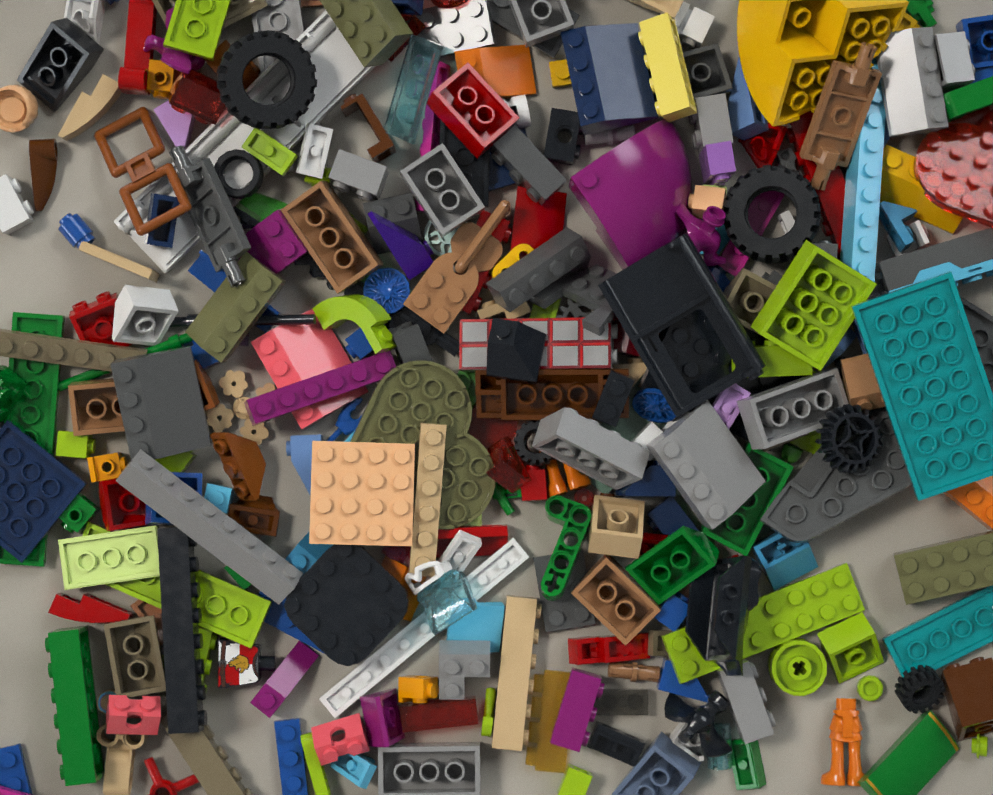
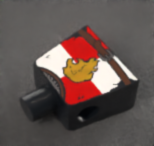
(241, 664)

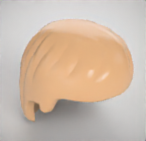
(17, 108)

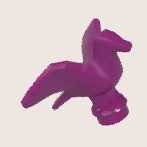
(175, 59)
(703, 232)

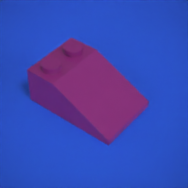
(275, 243)

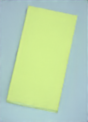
(109, 557)

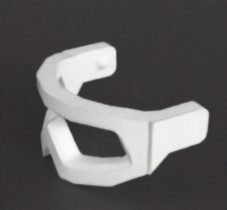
(440, 569)

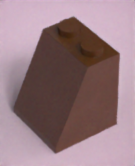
(970, 697)

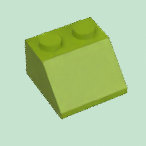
(850, 647)

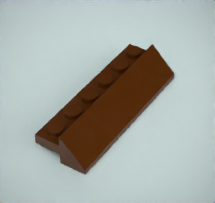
(532, 401)

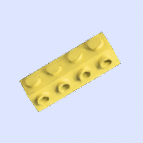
(667, 67)

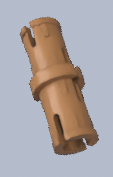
(633, 671)

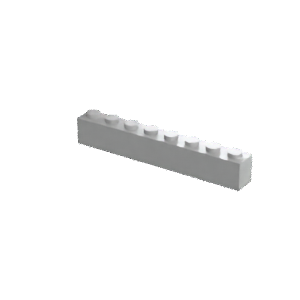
(209, 527)

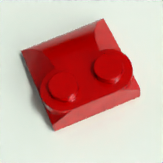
(119, 506)

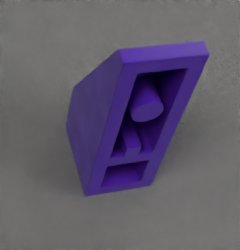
(404, 245)

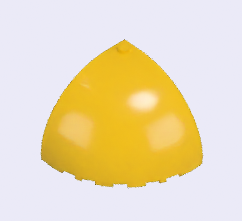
(792, 44)

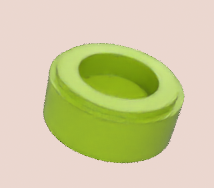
(869, 688)

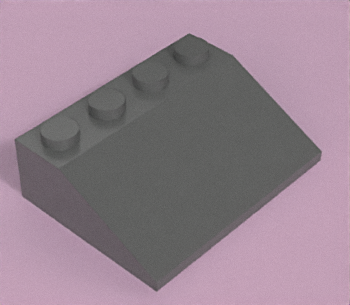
(161, 403)

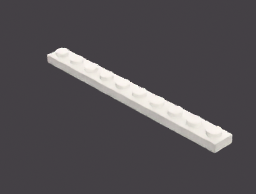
(416, 633)

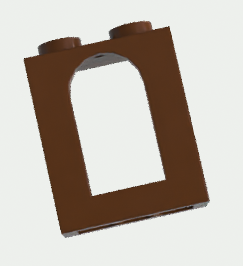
(385, 147)

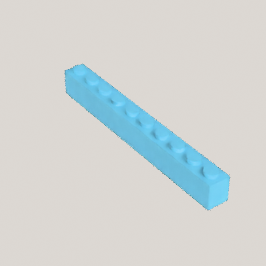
(864, 191)

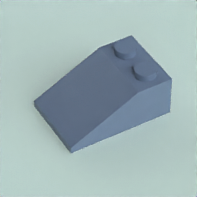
(659, 770)

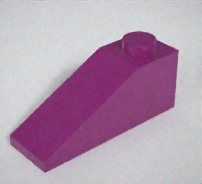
(284, 679)

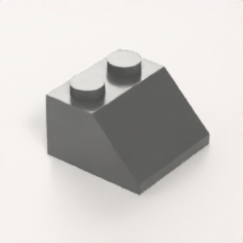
(396, 209)

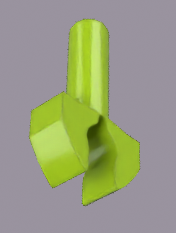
(488, 712)

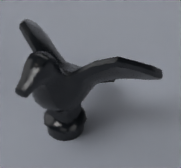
(700, 722)

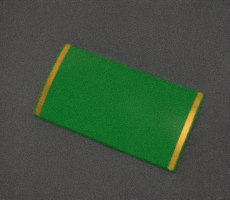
(911, 759)

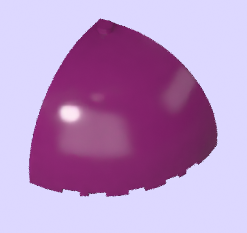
(636, 192)

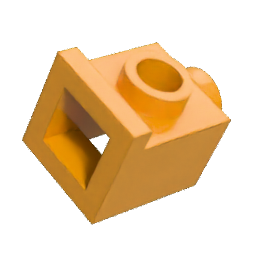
(97, 470)
(417, 688)

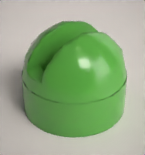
(791, 453)

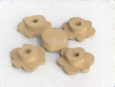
(238, 407)

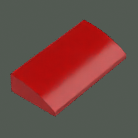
(537, 222)

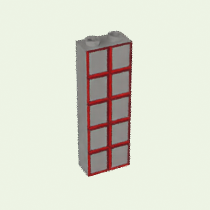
(565, 345)

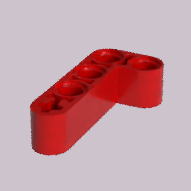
(140, 24)

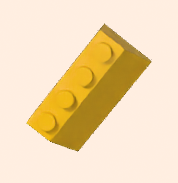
(901, 188)

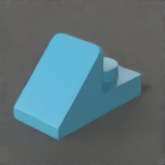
(356, 768)

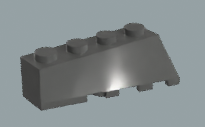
(549, 262)

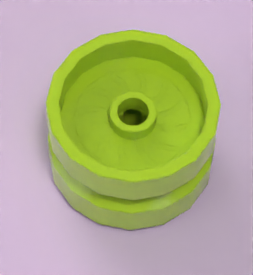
(809, 675)

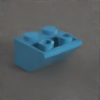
(783, 560)

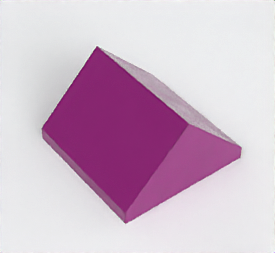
(382, 718)

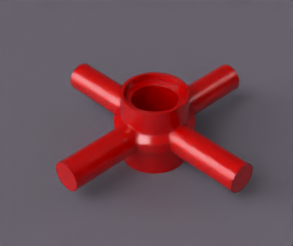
(158, 781)

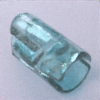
(722, 762)

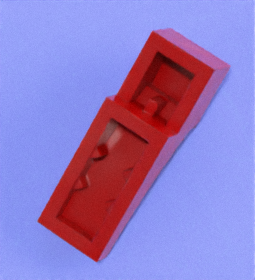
(606, 649)

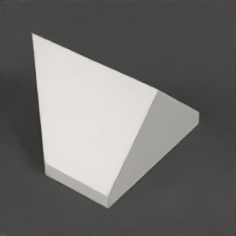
(87, 16)
(693, 747)

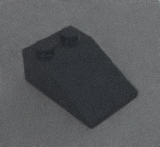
(59, 63)

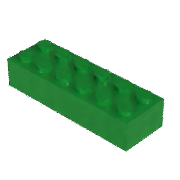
(75, 705)

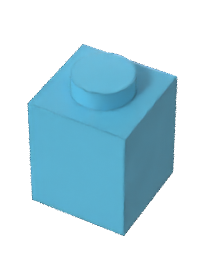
(220, 496)

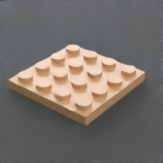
(361, 493)

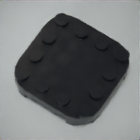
(347, 603)

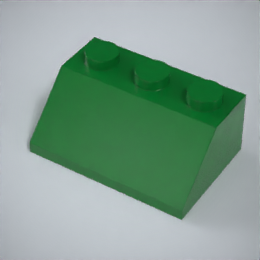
(674, 563)

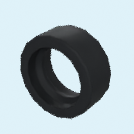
(256, 181)

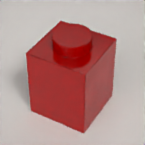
(537, 487)

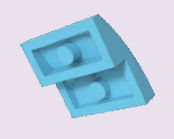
(481, 624)

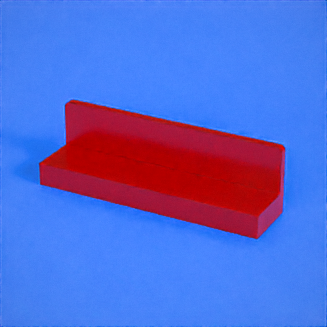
(492, 538)

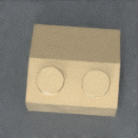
(616, 526)

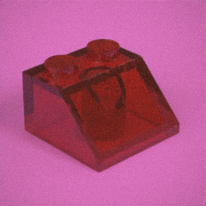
(196, 95)

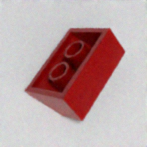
(472, 110)

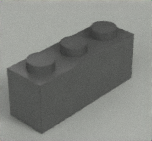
(527, 165)

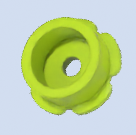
(980, 745)

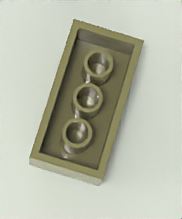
(370, 28)
(946, 567)

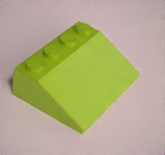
(812, 305)

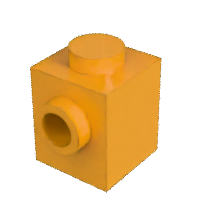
(160, 79)

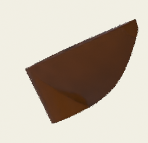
(43, 166)

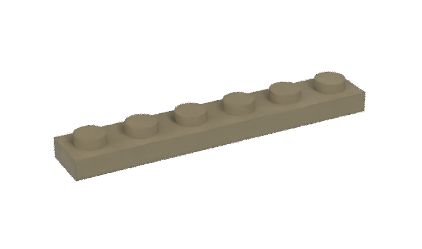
(63, 350)

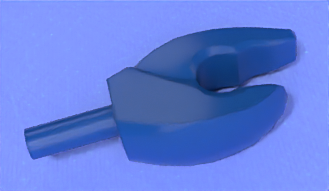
(344, 421)

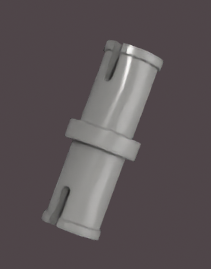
(610, 136)

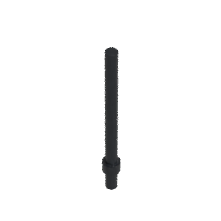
(306, 319)

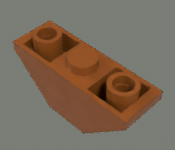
(241, 462)

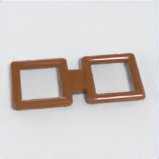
(142, 171)

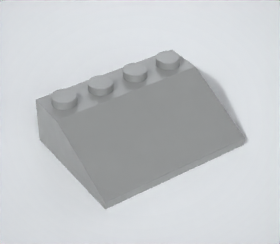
(706, 465)

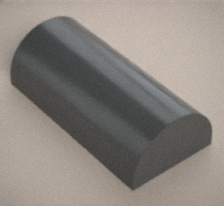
(706, 71)

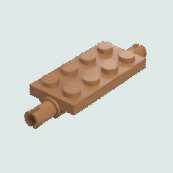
(840, 114)

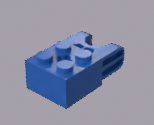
(976, 31)

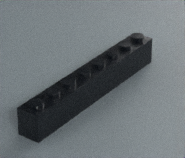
(181, 631)

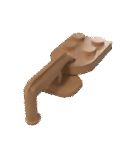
(444, 293)

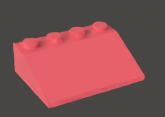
(302, 352)

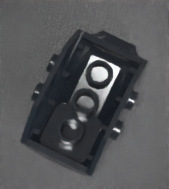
(720, 611)

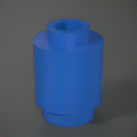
(75, 230)

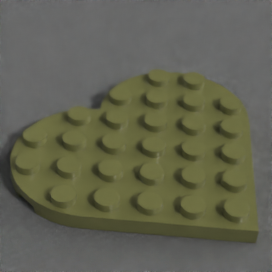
(433, 394)

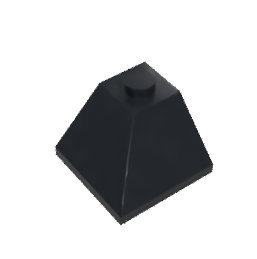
(514, 351)

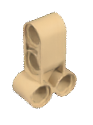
(119, 762)

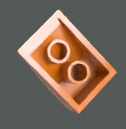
(502, 67)

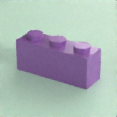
(717, 163)

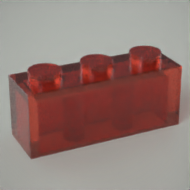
(439, 714)

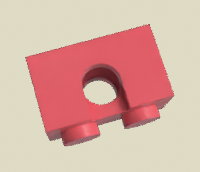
(121, 708)
(351, 742)

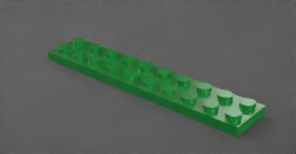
(38, 407)

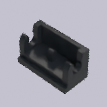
(616, 743)

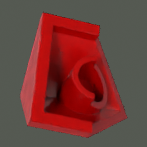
(765, 145)

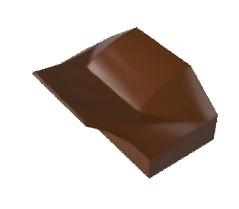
(256, 516)

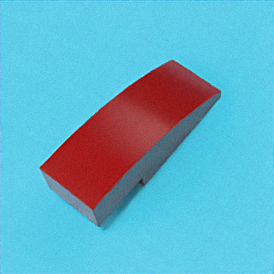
(89, 609)

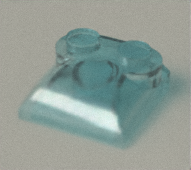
(447, 600)

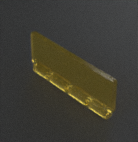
(546, 755)

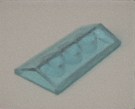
(413, 88)

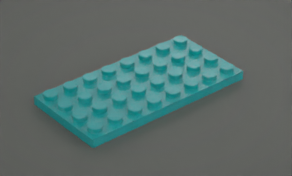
(931, 383)

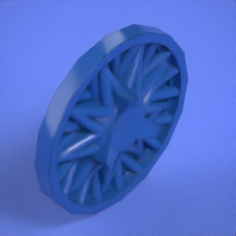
(387, 288)
(652, 406)

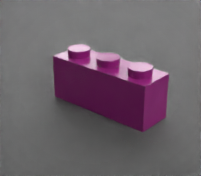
(577, 710)

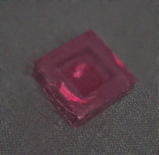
(396, 553)

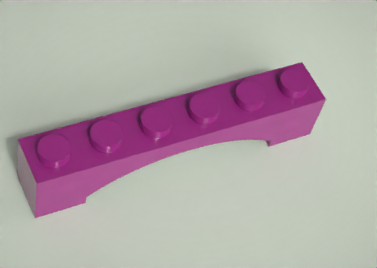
(318, 388)

